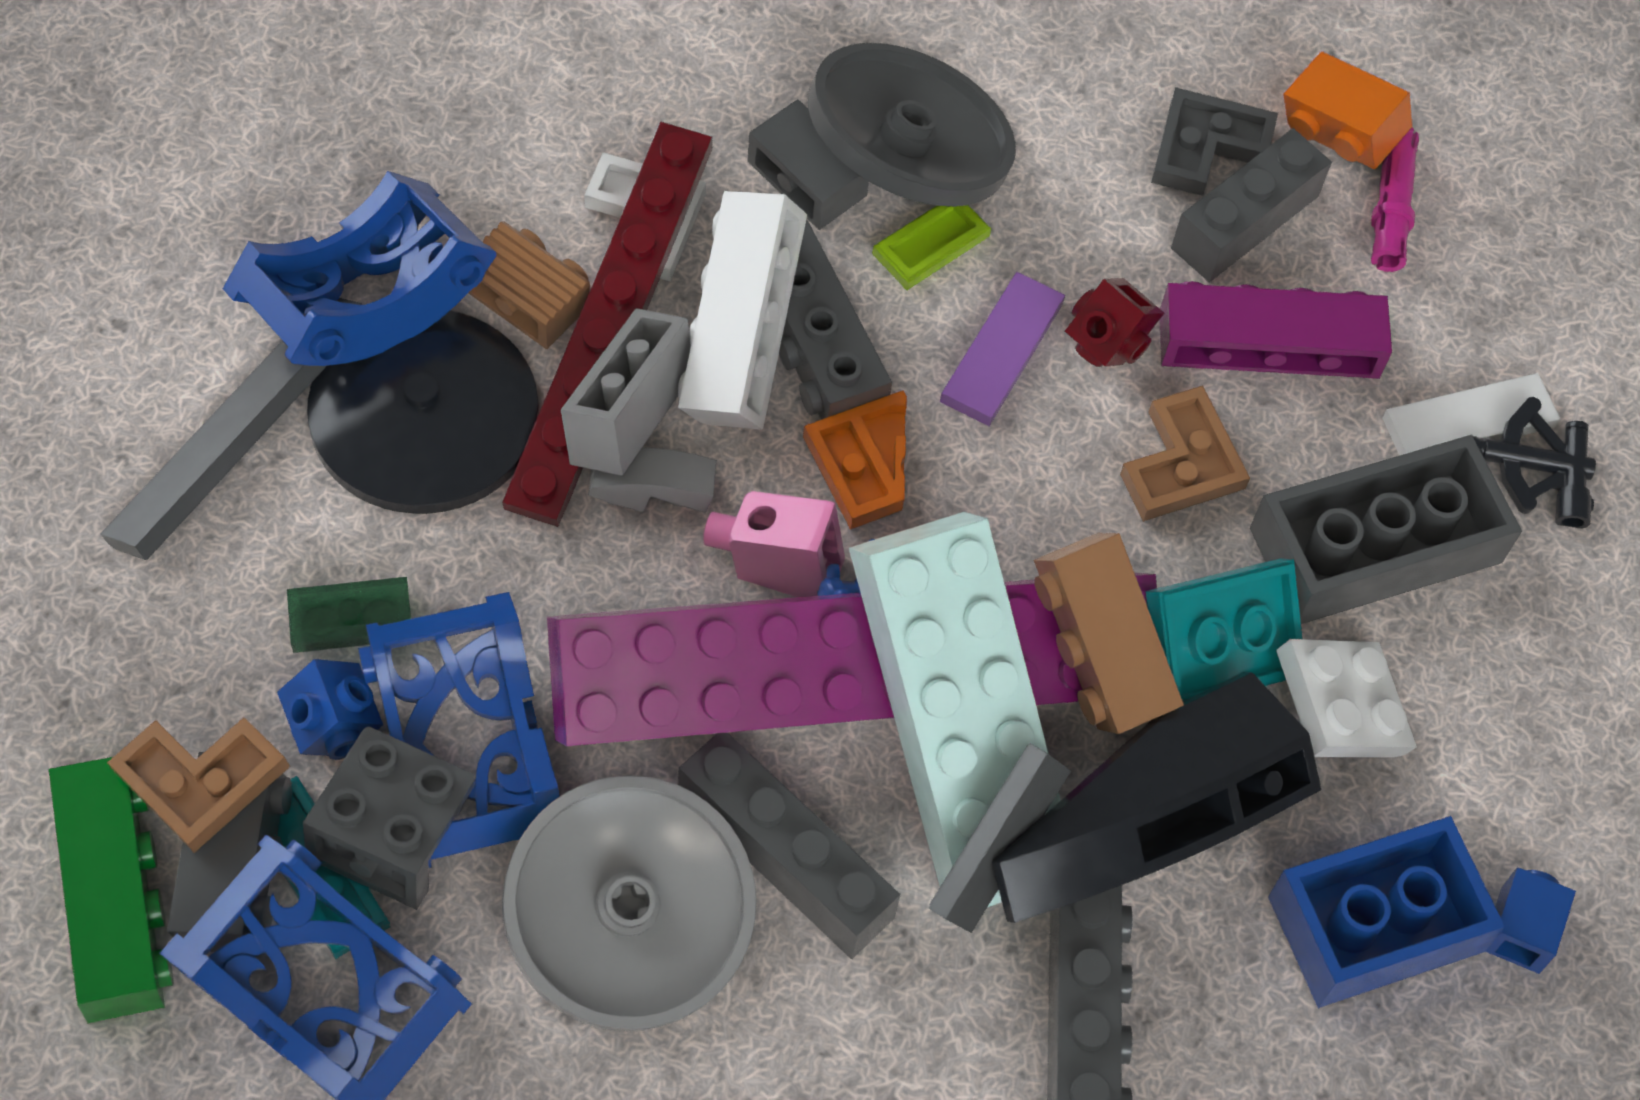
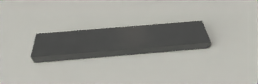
(210, 454)

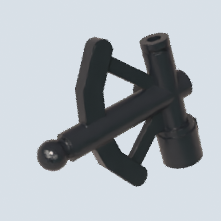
(1566, 463)

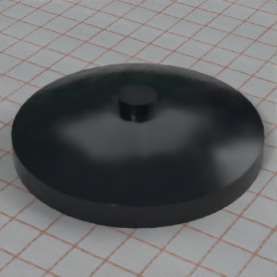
(427, 418)

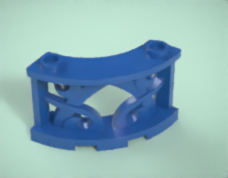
(375, 239)
(492, 655)
(228, 972)

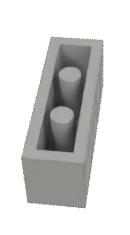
(626, 392)

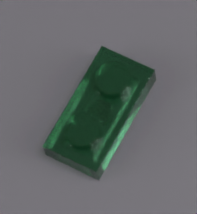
(339, 613)

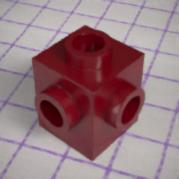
(1113, 323)

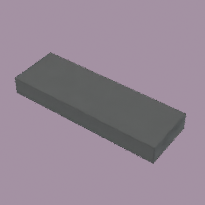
(1014, 810)

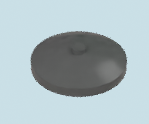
(911, 124)

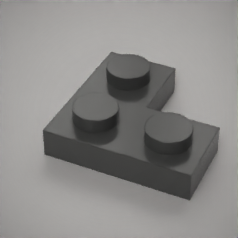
(1204, 127)

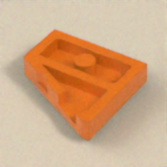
(863, 457)

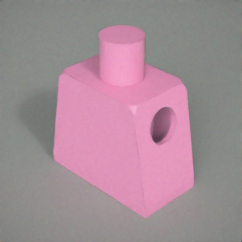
(780, 541)

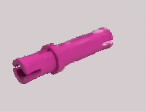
(1393, 215)

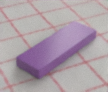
(1002, 349)

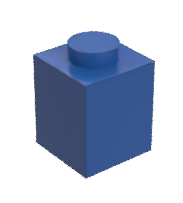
(1534, 918)

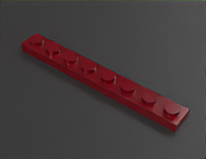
(623, 283)

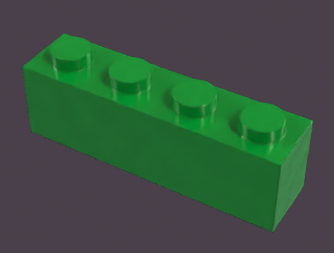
(108, 892)

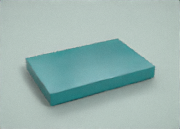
(1227, 624)

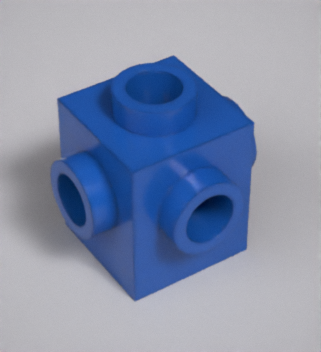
(328, 707)

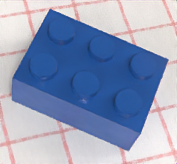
(1385, 911)

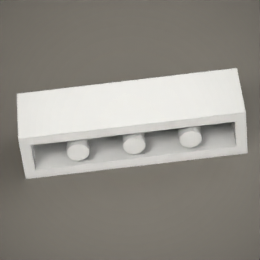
(742, 309)

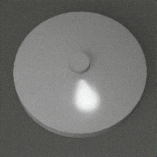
(629, 903)

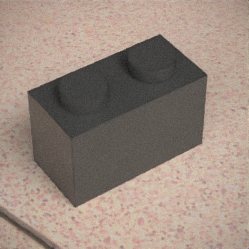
(803, 167)

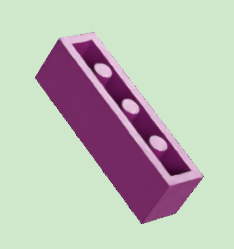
(1275, 330)

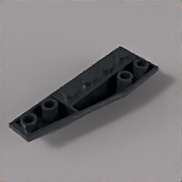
(1163, 798)

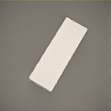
(1467, 412)

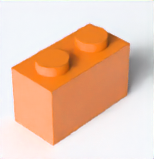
(1348, 110)

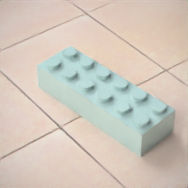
(949, 671)

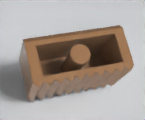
(531, 285)

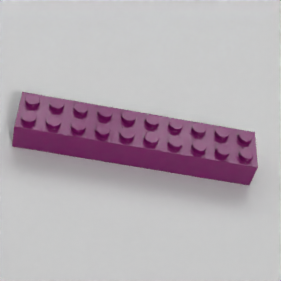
(750, 666)

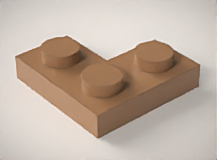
(1197, 461)
(203, 792)

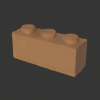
(1106, 633)

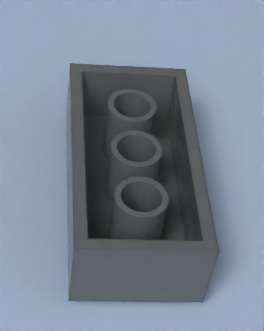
(1388, 527)

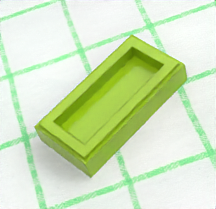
(930, 243)

